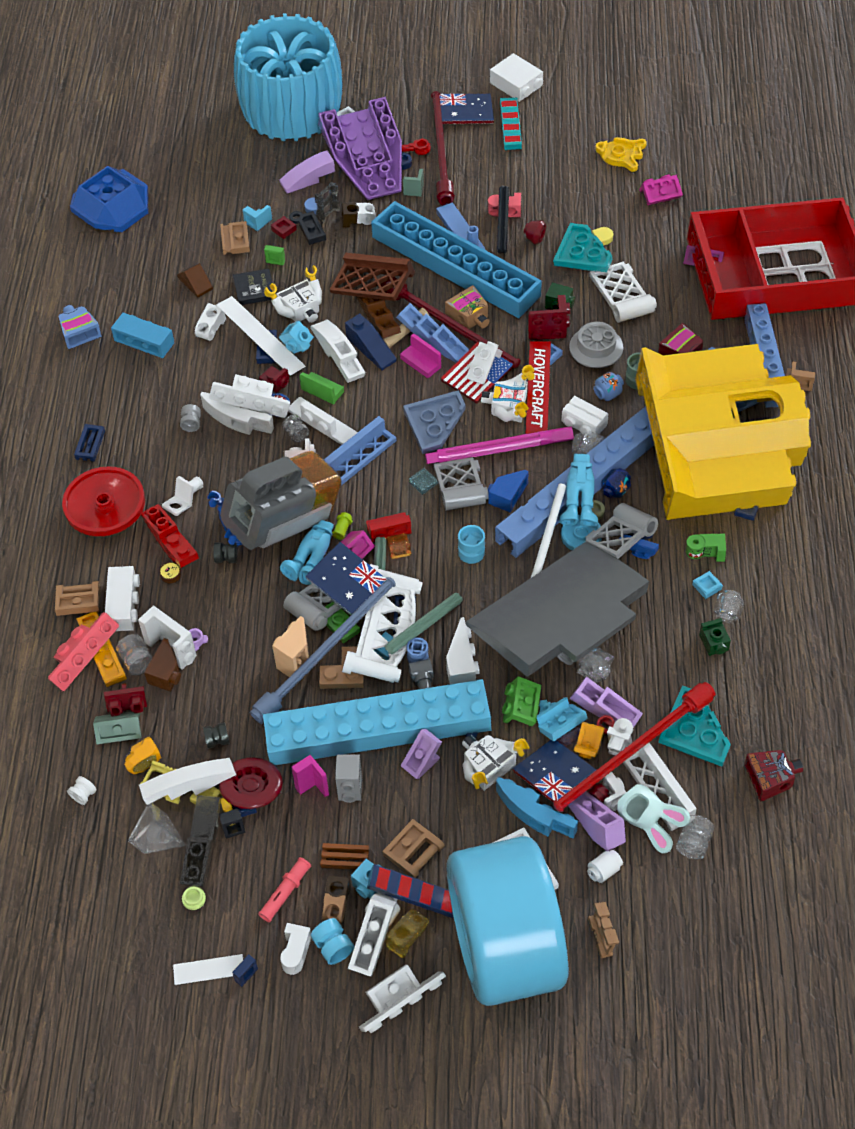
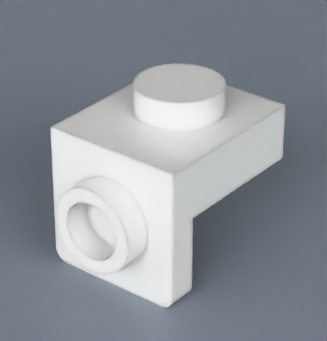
(616, 790)

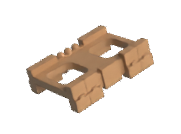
(603, 930)

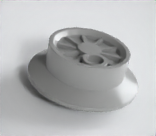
(596, 345)

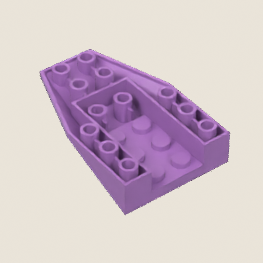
(366, 147)

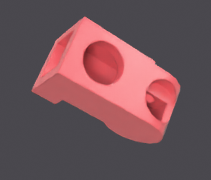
(514, 205)

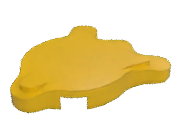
(622, 152)

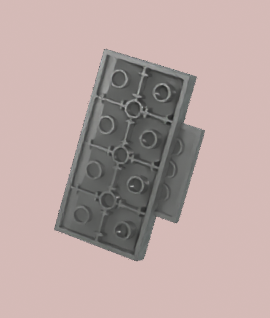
(562, 609)

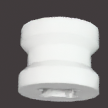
(81, 790)

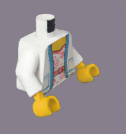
(510, 396)

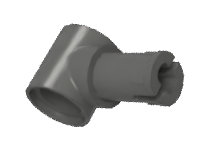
(421, 673)

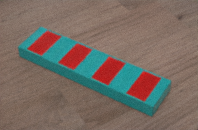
(510, 123)

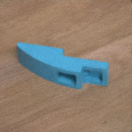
(526, 806)

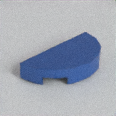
(643, 548)

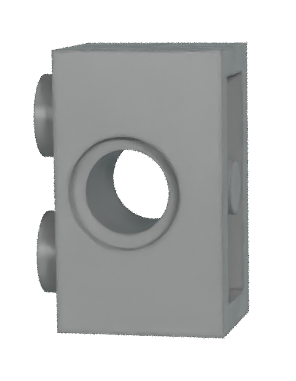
(348, 778)

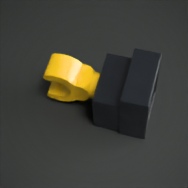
(231, 820)

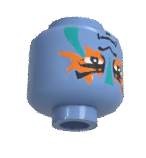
(608, 386)

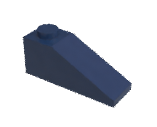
(369, 342)

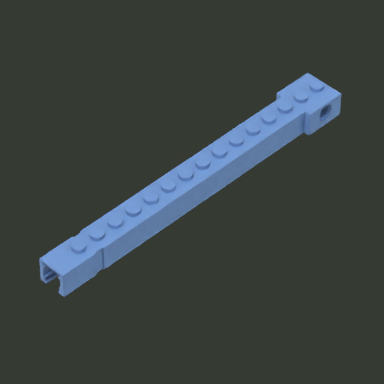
(616, 451)

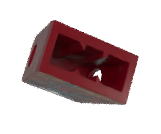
(771, 772)

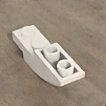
(339, 348)
(237, 418)

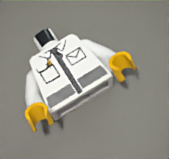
(299, 300)
(490, 759)

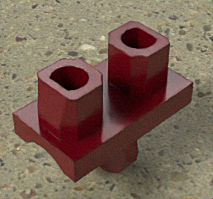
(125, 699)

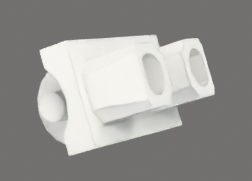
(619, 736)

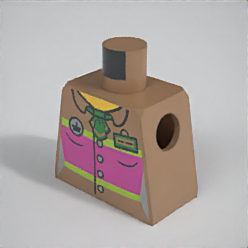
(468, 308)

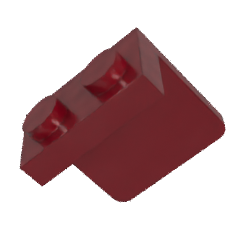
(549, 323)

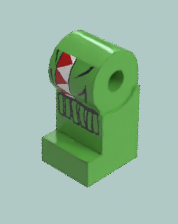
(706, 546)

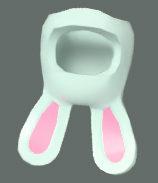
(644, 808)

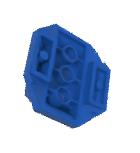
(111, 200)

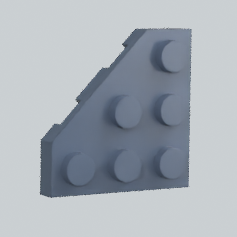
(434, 419)

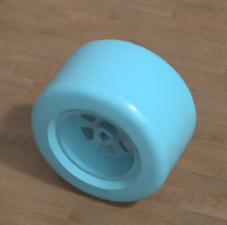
(507, 920)

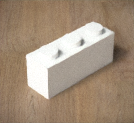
(122, 596)
(372, 935)

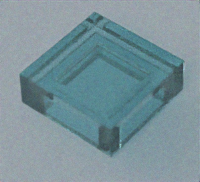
(423, 481)

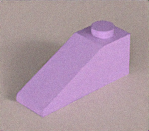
(599, 821)

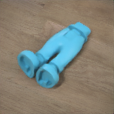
(580, 479)
(314, 543)

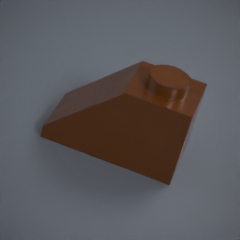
(163, 668)

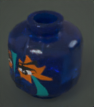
(616, 483)

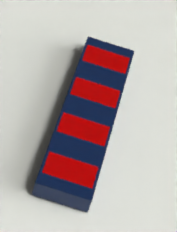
(410, 890)

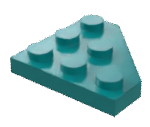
(582, 250)
(697, 734)

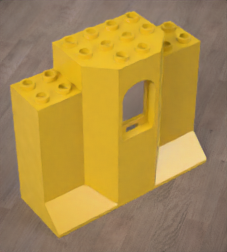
(705, 453)

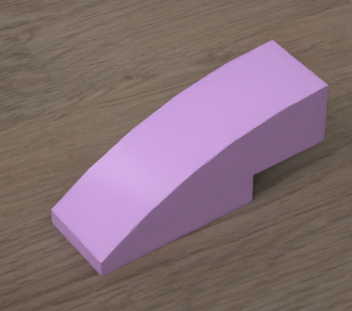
(308, 172)
(604, 702)

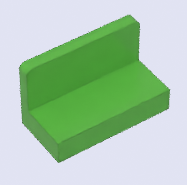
(321, 387)

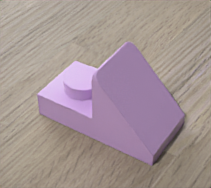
(422, 754)

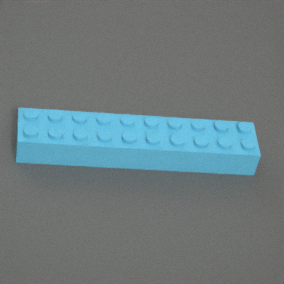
(376, 722)

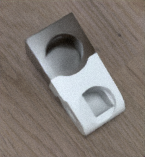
(357, 213)

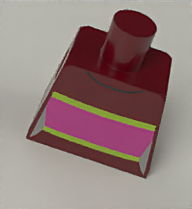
(680, 341)

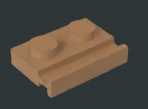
(235, 238)

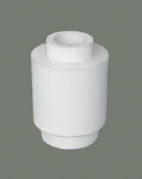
(604, 866)

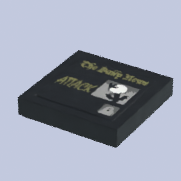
(251, 286)

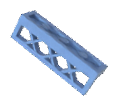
(363, 439)

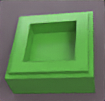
(274, 255)

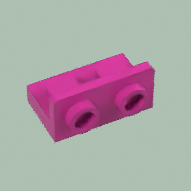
(661, 190)

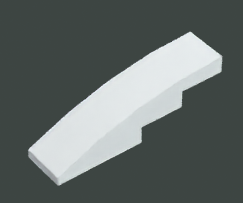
(194, 777)

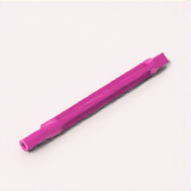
(500, 445)

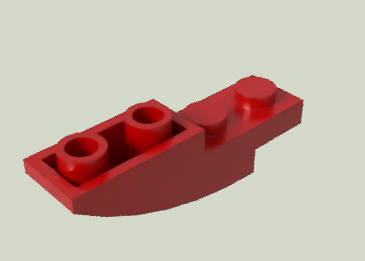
(168, 536)

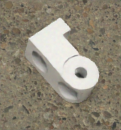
(209, 322)
(298, 943)

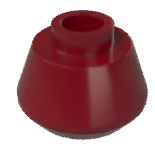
(535, 231)

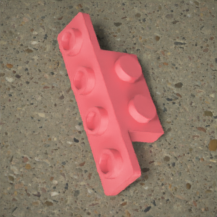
(81, 649)

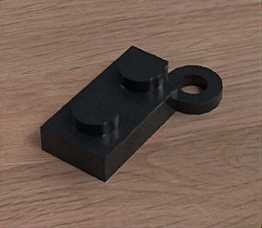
(309, 225)

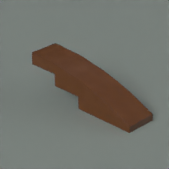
(379, 316)

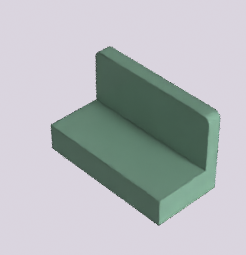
(117, 728)

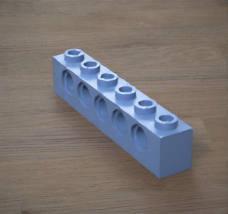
(761, 333)

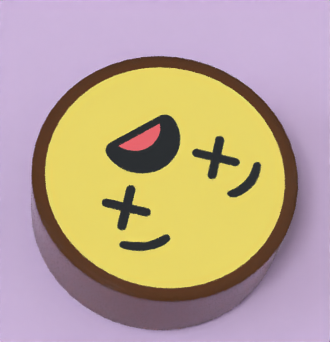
(170, 572)

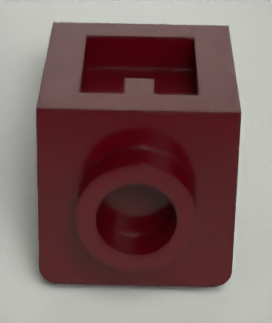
(278, 378)

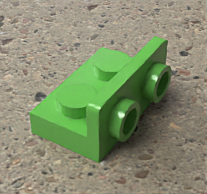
(521, 701)

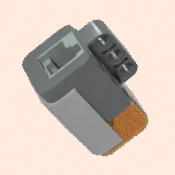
(280, 499)

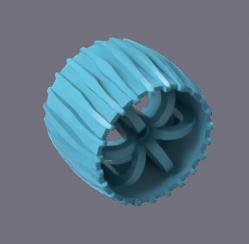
(287, 76)

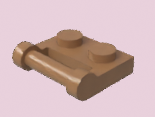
(77, 599)
(408, 843)

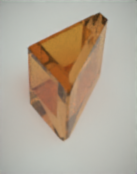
(398, 546)

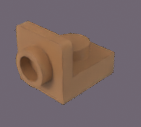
(805, 378)

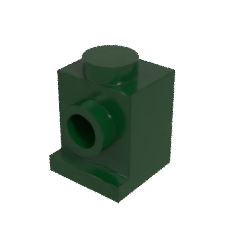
(714, 637)

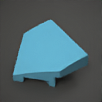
(559, 718)

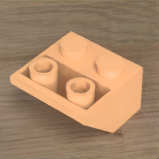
(291, 648)

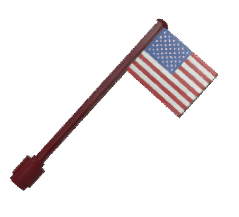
(457, 374)

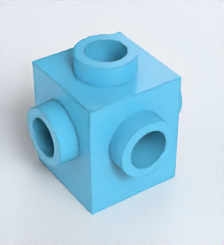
(296, 337)
(360, 879)

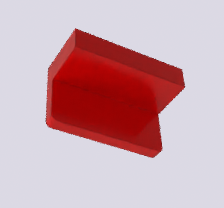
(389, 526)

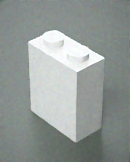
(516, 77)

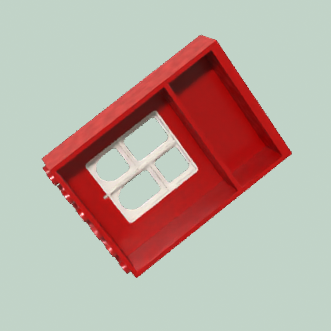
(774, 228)

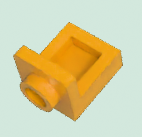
(589, 740)

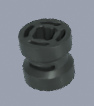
(225, 552)
(216, 735)

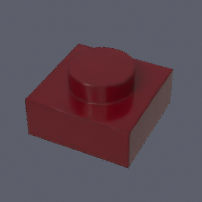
(283, 227)

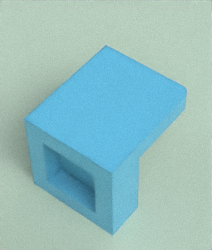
(258, 218)

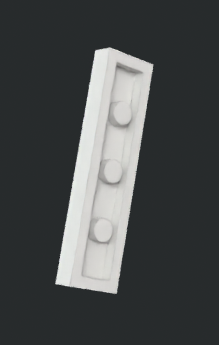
(663, 777)

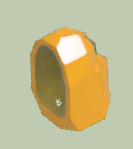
(142, 756)

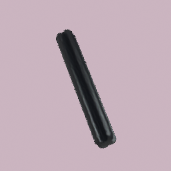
(503, 219)

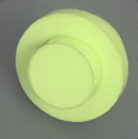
(193, 898)

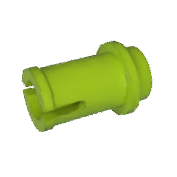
(342, 525)

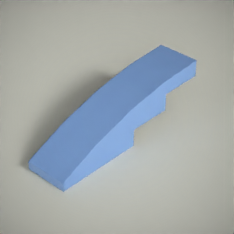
(428, 330)

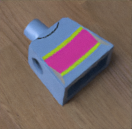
(78, 326)

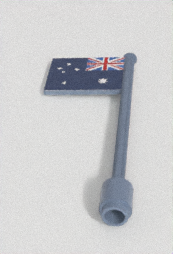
(350, 585)

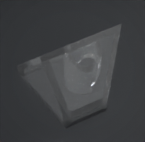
(155, 831)

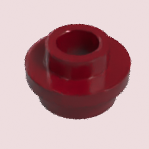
(599, 792)

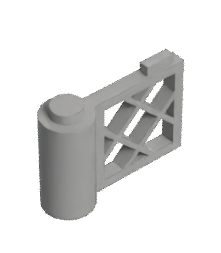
(461, 494)
(630, 521)
(310, 608)

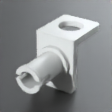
(183, 495)

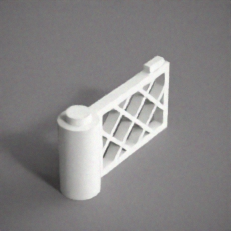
(629, 306)

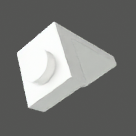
(483, 361)

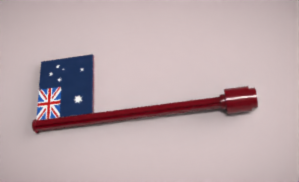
(456, 110)

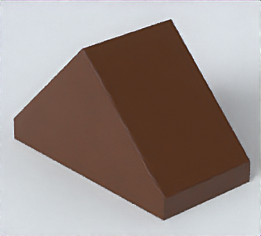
(196, 280)

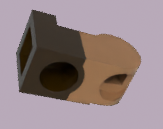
(336, 898)

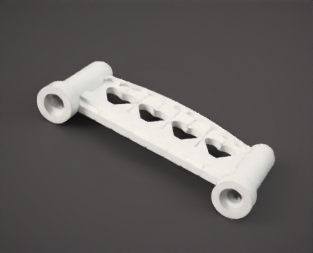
(365, 659)

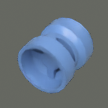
(417, 650)

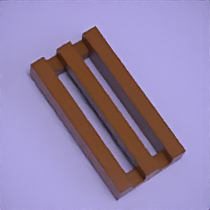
(351, 852)

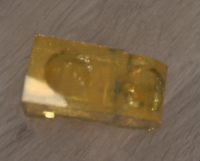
(406, 932)

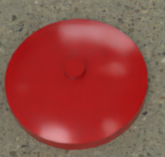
(103, 501)

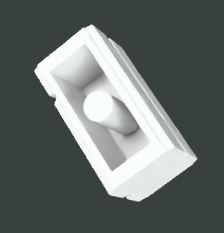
(584, 416)

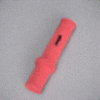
(290, 881)

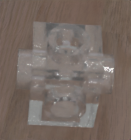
(595, 665)

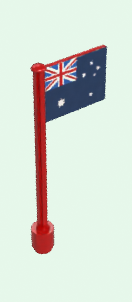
(565, 776)

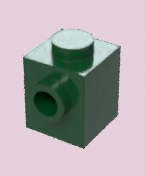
(552, 296)

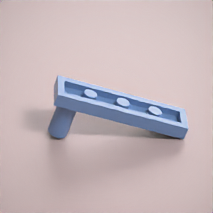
(456, 223)

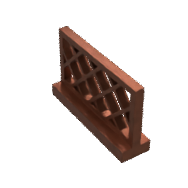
(374, 266)

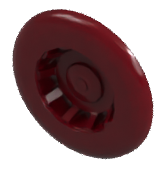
(252, 789)

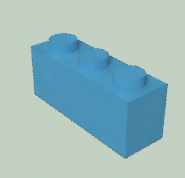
(142, 335)

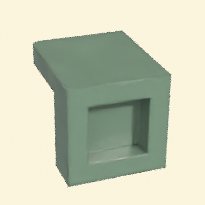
(413, 186)

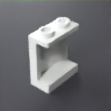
(158, 625)

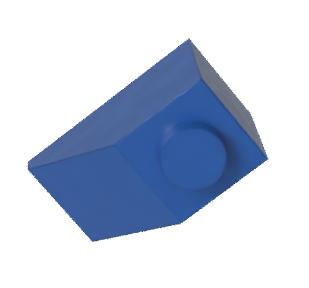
(507, 490)

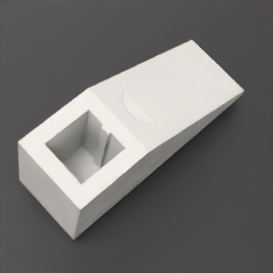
(460, 656)

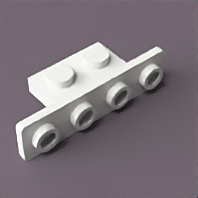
(251, 395)
(321, 421)
(396, 992)

